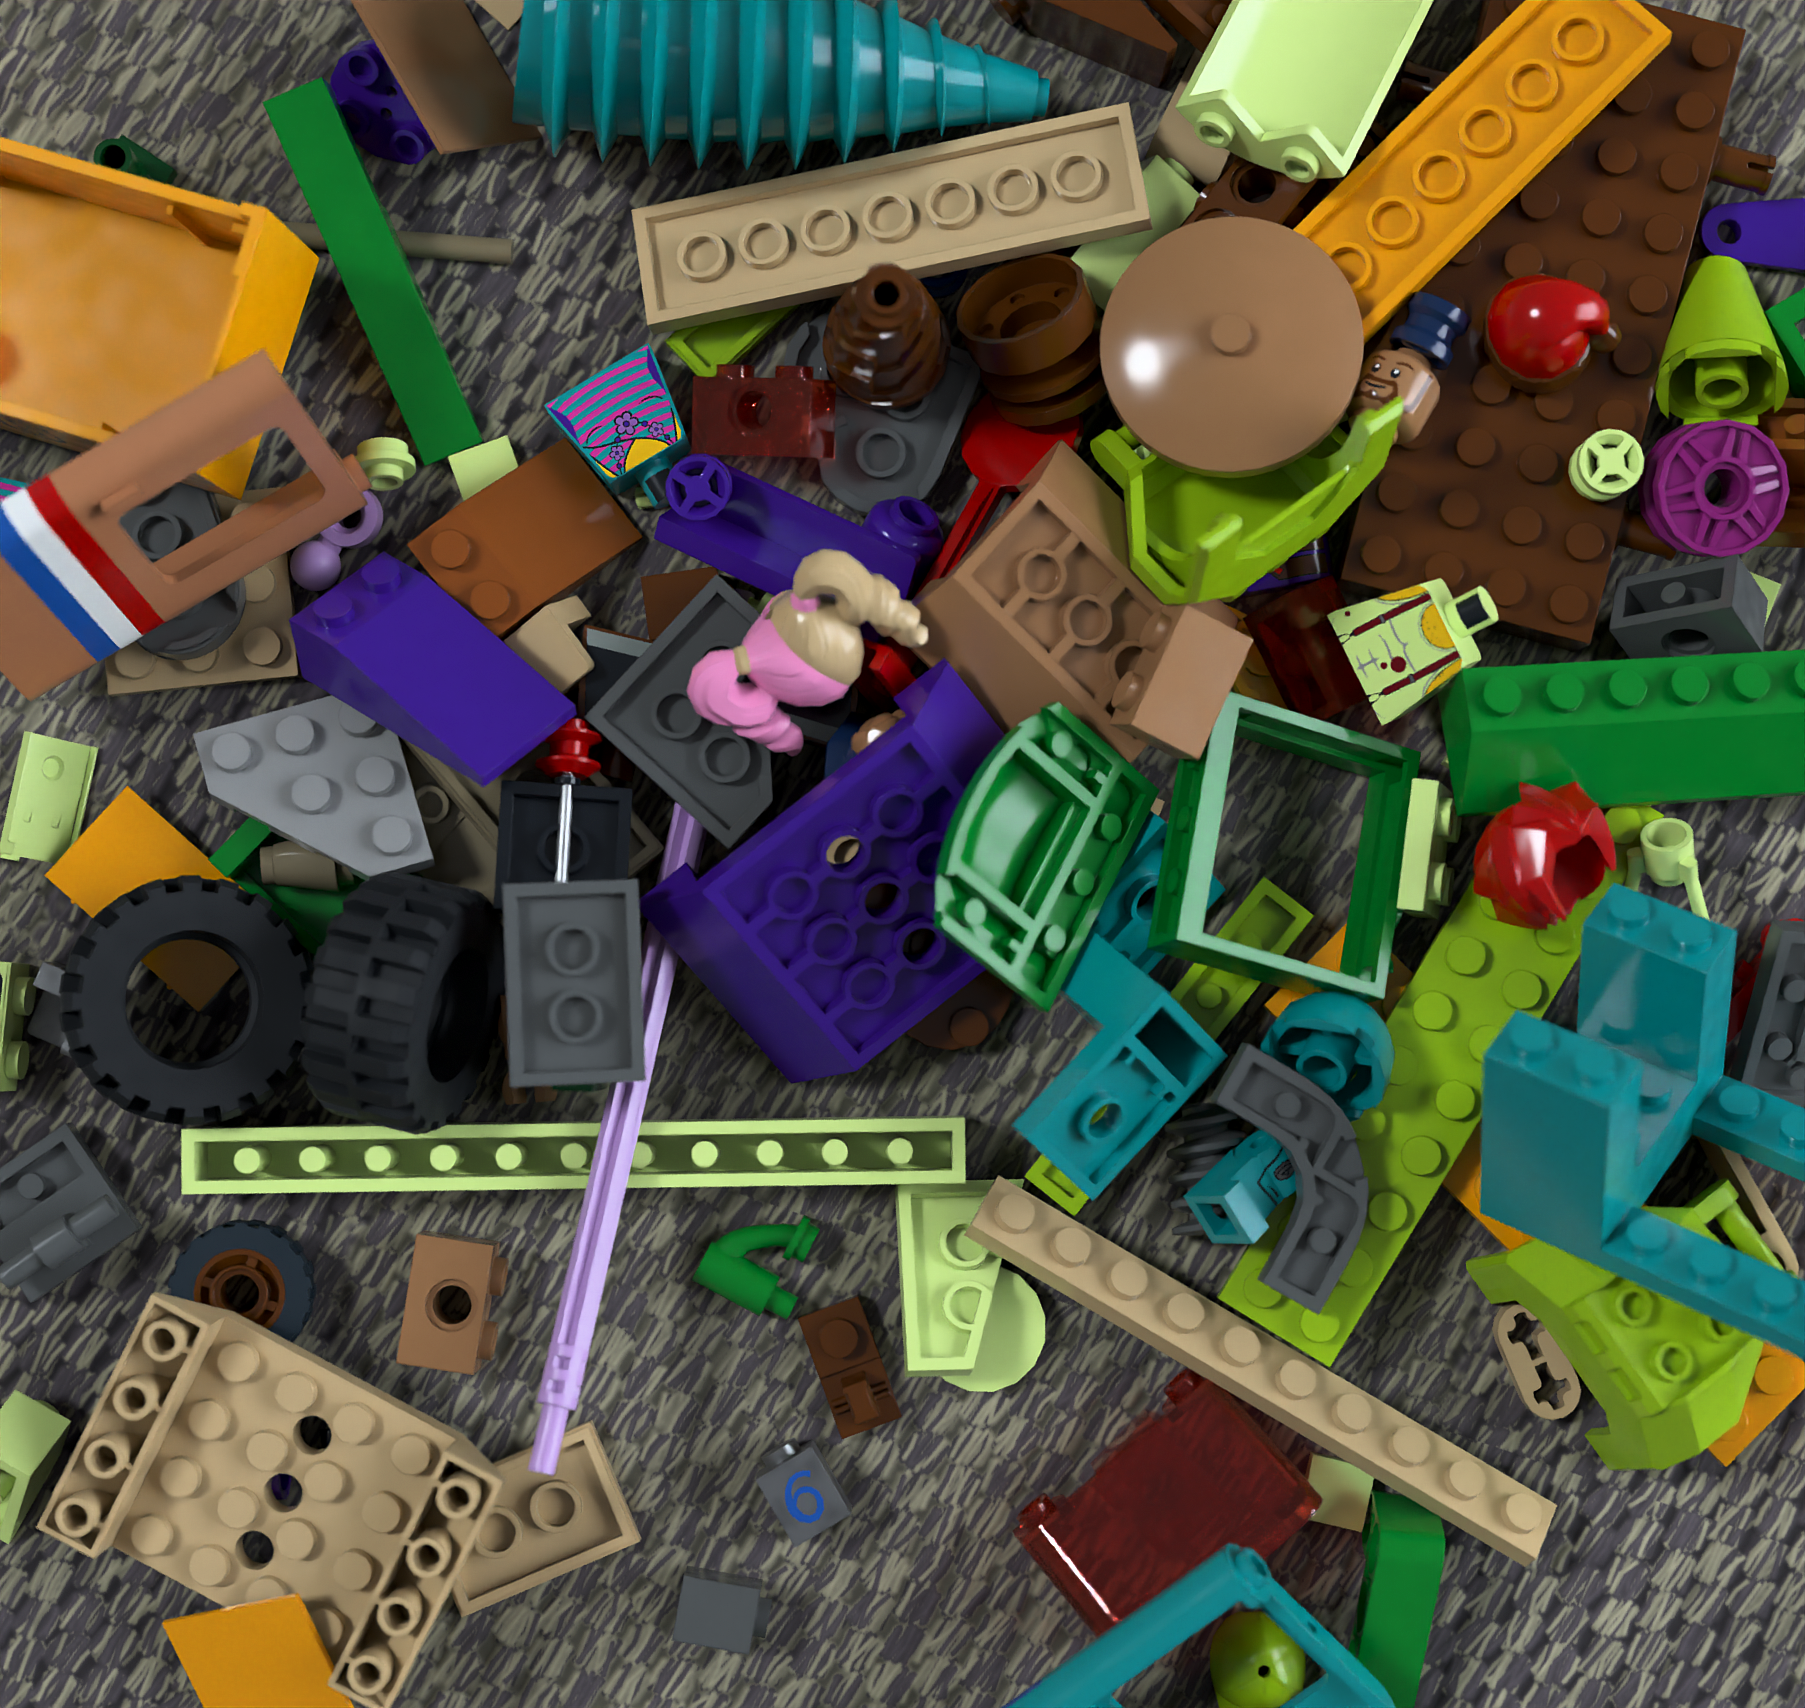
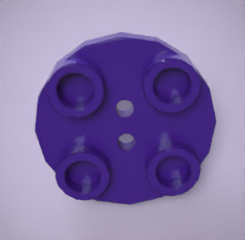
(364, 92)

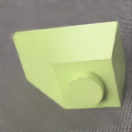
(29, 1447)

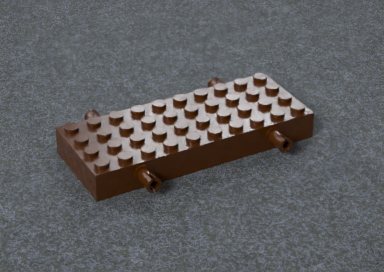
(1488, 476)

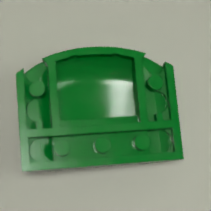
(1038, 850)

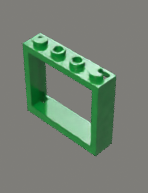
(1194, 835)

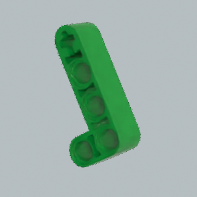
(1397, 1592)

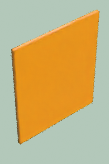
(256, 1656)

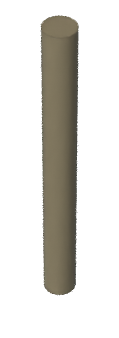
(427, 244)

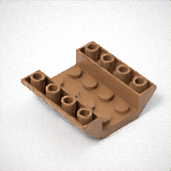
(1048, 604)

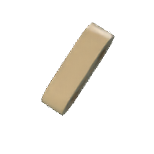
(1522, 1365)

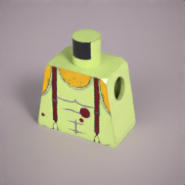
(1412, 642)

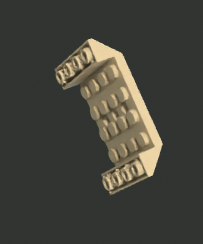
(187, 1466)

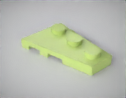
(943, 1276)

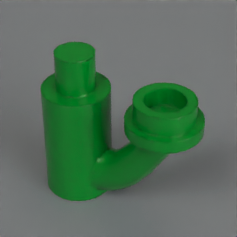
(745, 1282)

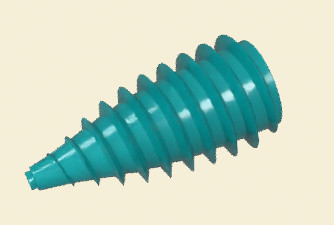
(754, 74)

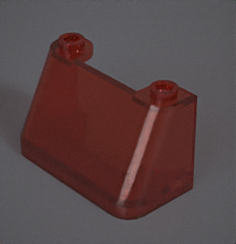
(1167, 1505)

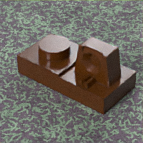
(849, 1366)

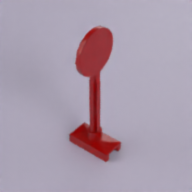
(999, 459)

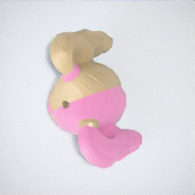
(801, 649)

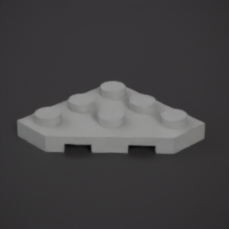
(321, 782)

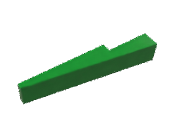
(374, 269)

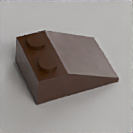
(1105, 31)

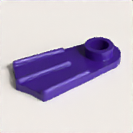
(1765, 232)

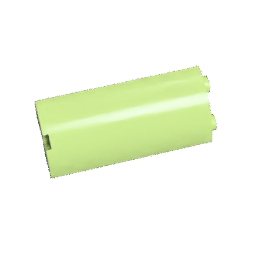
(1299, 80)

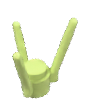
(1668, 859)

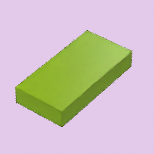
(724, 340)

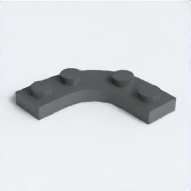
(1326, 1166)

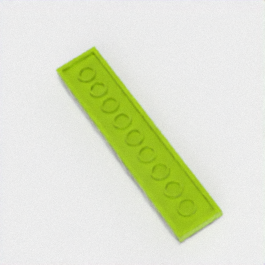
(1439, 1031)

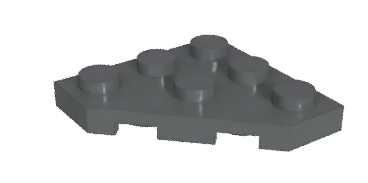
(651, 720)

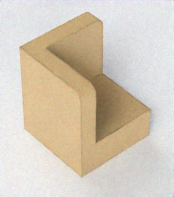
(552, 647)

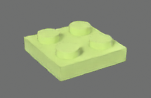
(1430, 826)

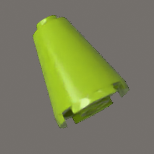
(1720, 349)

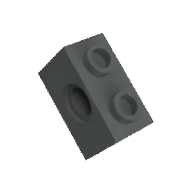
(1690, 611)

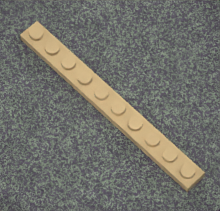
(1262, 1371)

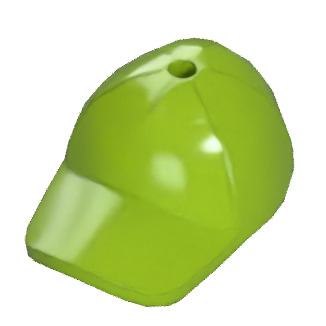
(1240, 1649)

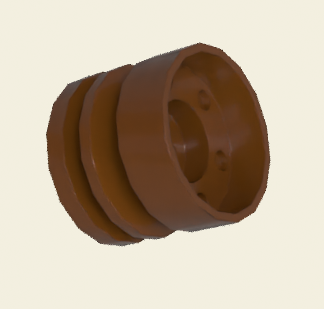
(1035, 339)

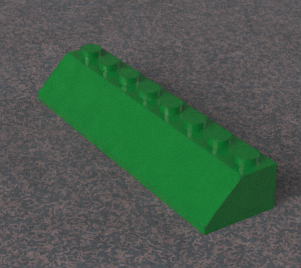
(1628, 730)

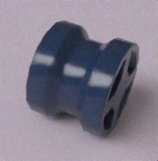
(1431, 328)

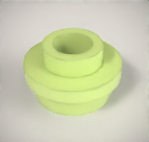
(386, 462)

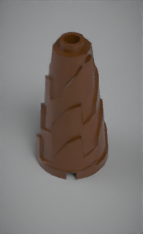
(886, 339)

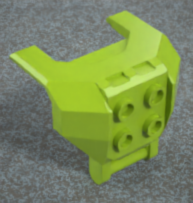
(1218, 536)
(1652, 1363)

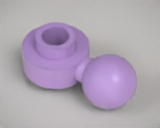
(317, 562)

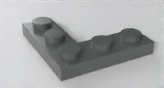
(1773, 1031)

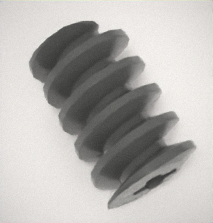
(1204, 1145)

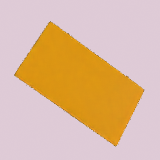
(131, 848)

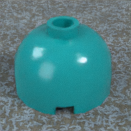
(1327, 1041)

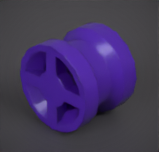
(685, 490)

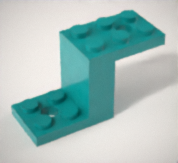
(1146, 1044)

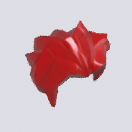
(1543, 855)

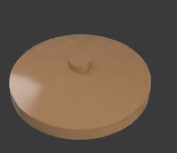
(1231, 347)

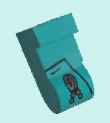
(1247, 1185)

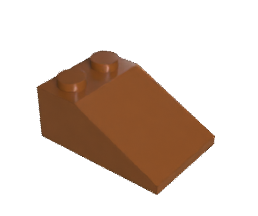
(526, 540)

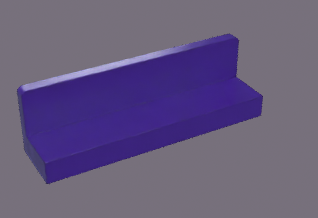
(770, 531)

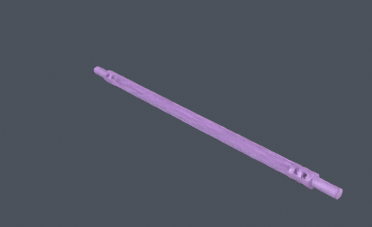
(609, 1174)

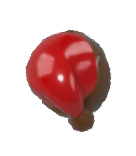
(1546, 331)

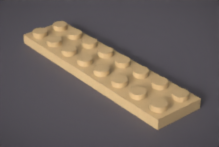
(915, 208)

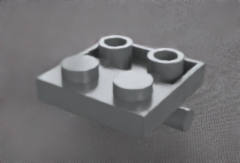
(57, 1213)

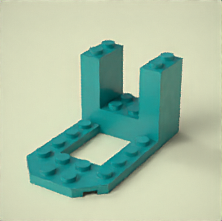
(1598, 1115)

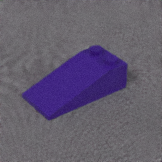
(426, 670)

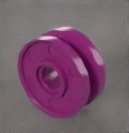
(1751, 484)

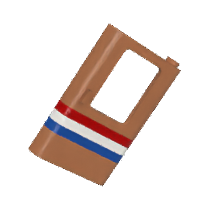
(80, 582)

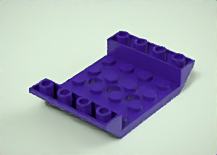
(790, 933)

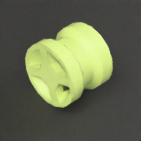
(1616, 455)

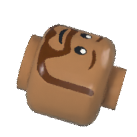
(1395, 374)

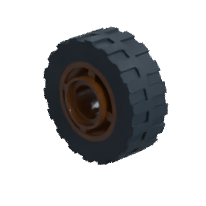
(257, 1252)

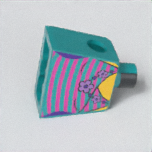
(625, 425)

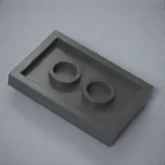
(573, 982)

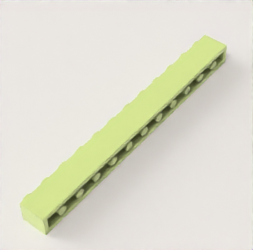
(563, 1151)

